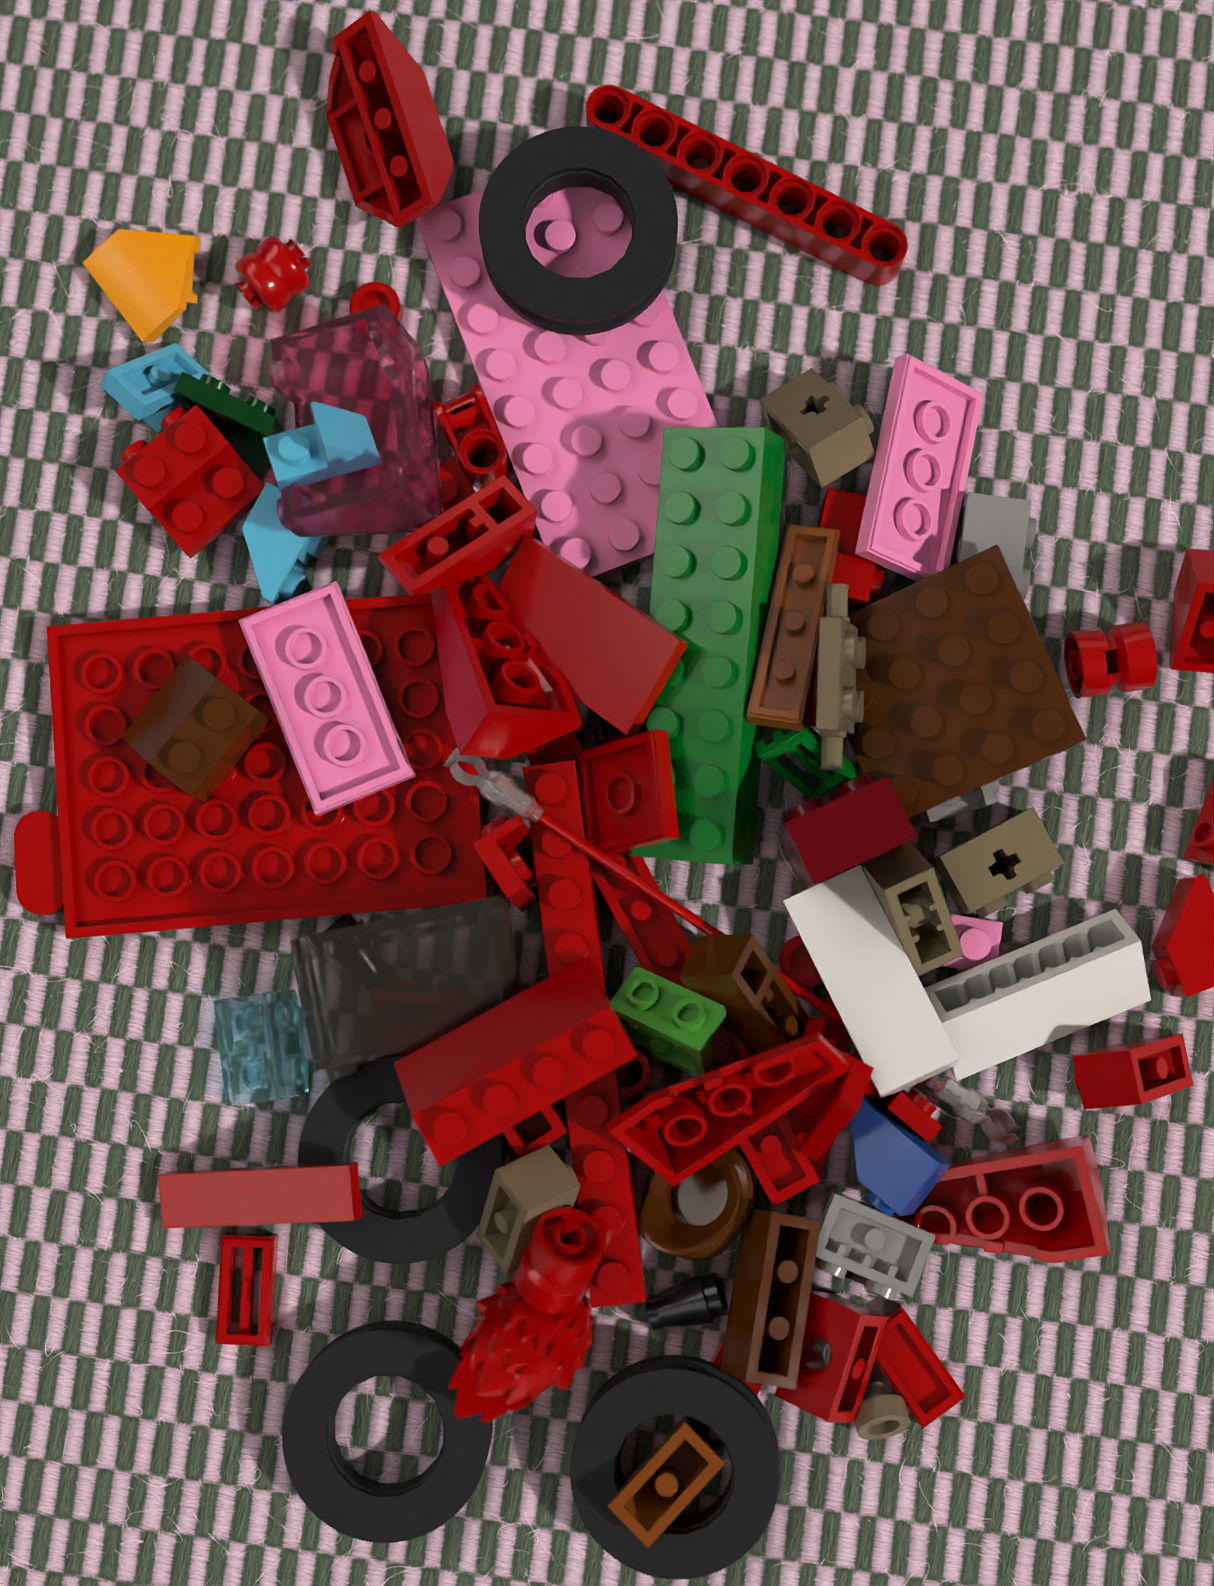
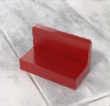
(833, 1107)

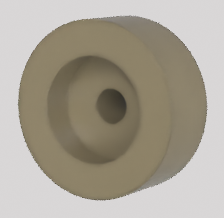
(881, 1414)

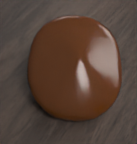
(701, 1212)

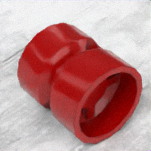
(1117, 659)
(560, 1260)

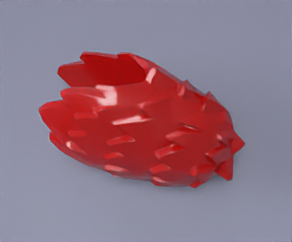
(518, 1353)

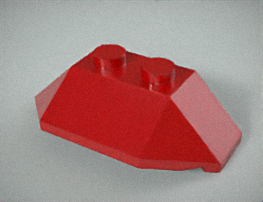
(385, 124)

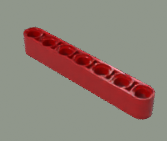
(773, 187)

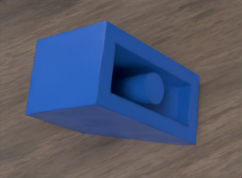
(893, 1160)

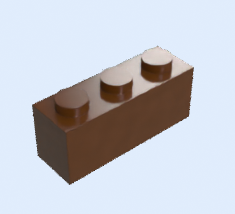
(770, 1298)

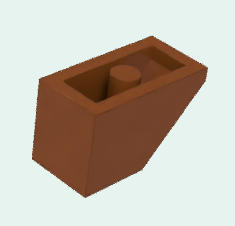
(666, 1482)

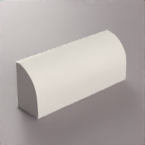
(871, 981)
(1041, 992)

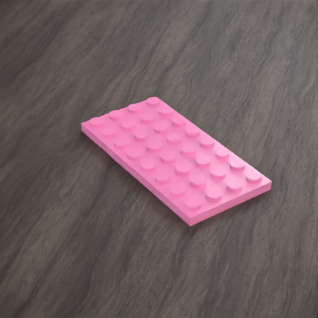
(573, 409)

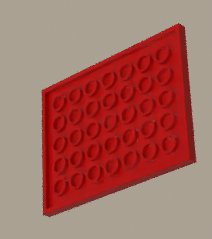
(255, 852)

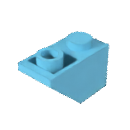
(276, 552)

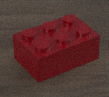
(846, 832)

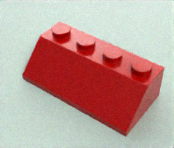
(513, 1061)

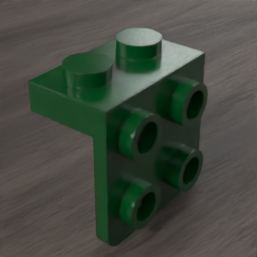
(238, 421)

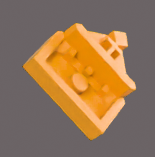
(146, 277)

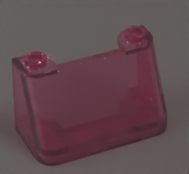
(374, 370)

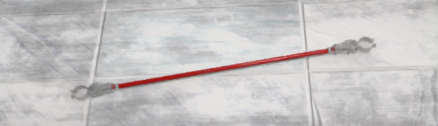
(503, 791)

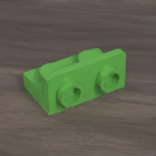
(669, 1021)

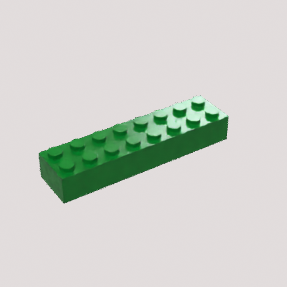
(715, 593)

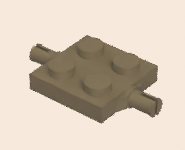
(838, 659)

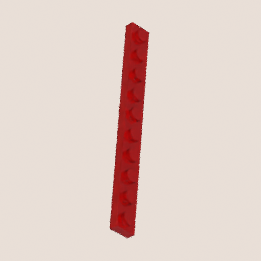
(570, 935)
(664, 951)

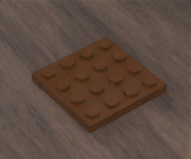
(957, 686)

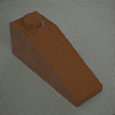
(746, 983)

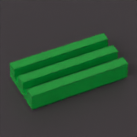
(773, 756)

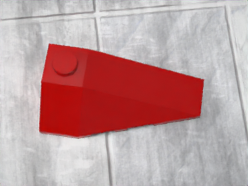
(713, 1112)
(1021, 1202)

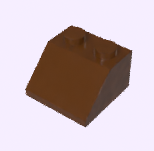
(195, 729)

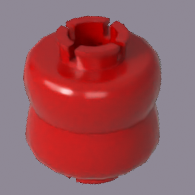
(273, 274)

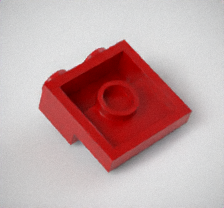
(190, 479)

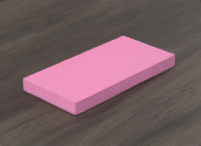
(919, 470)
(327, 698)

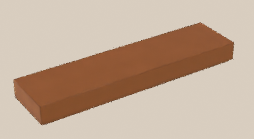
(792, 627)

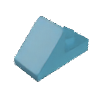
(148, 382)
(328, 448)

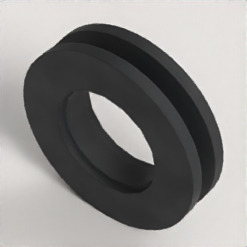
(578, 159)
(384, 1232)
(690, 1387)
(331, 1485)

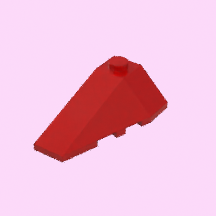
(491, 679)

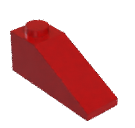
(463, 540)

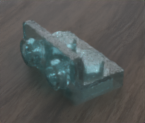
(261, 1047)

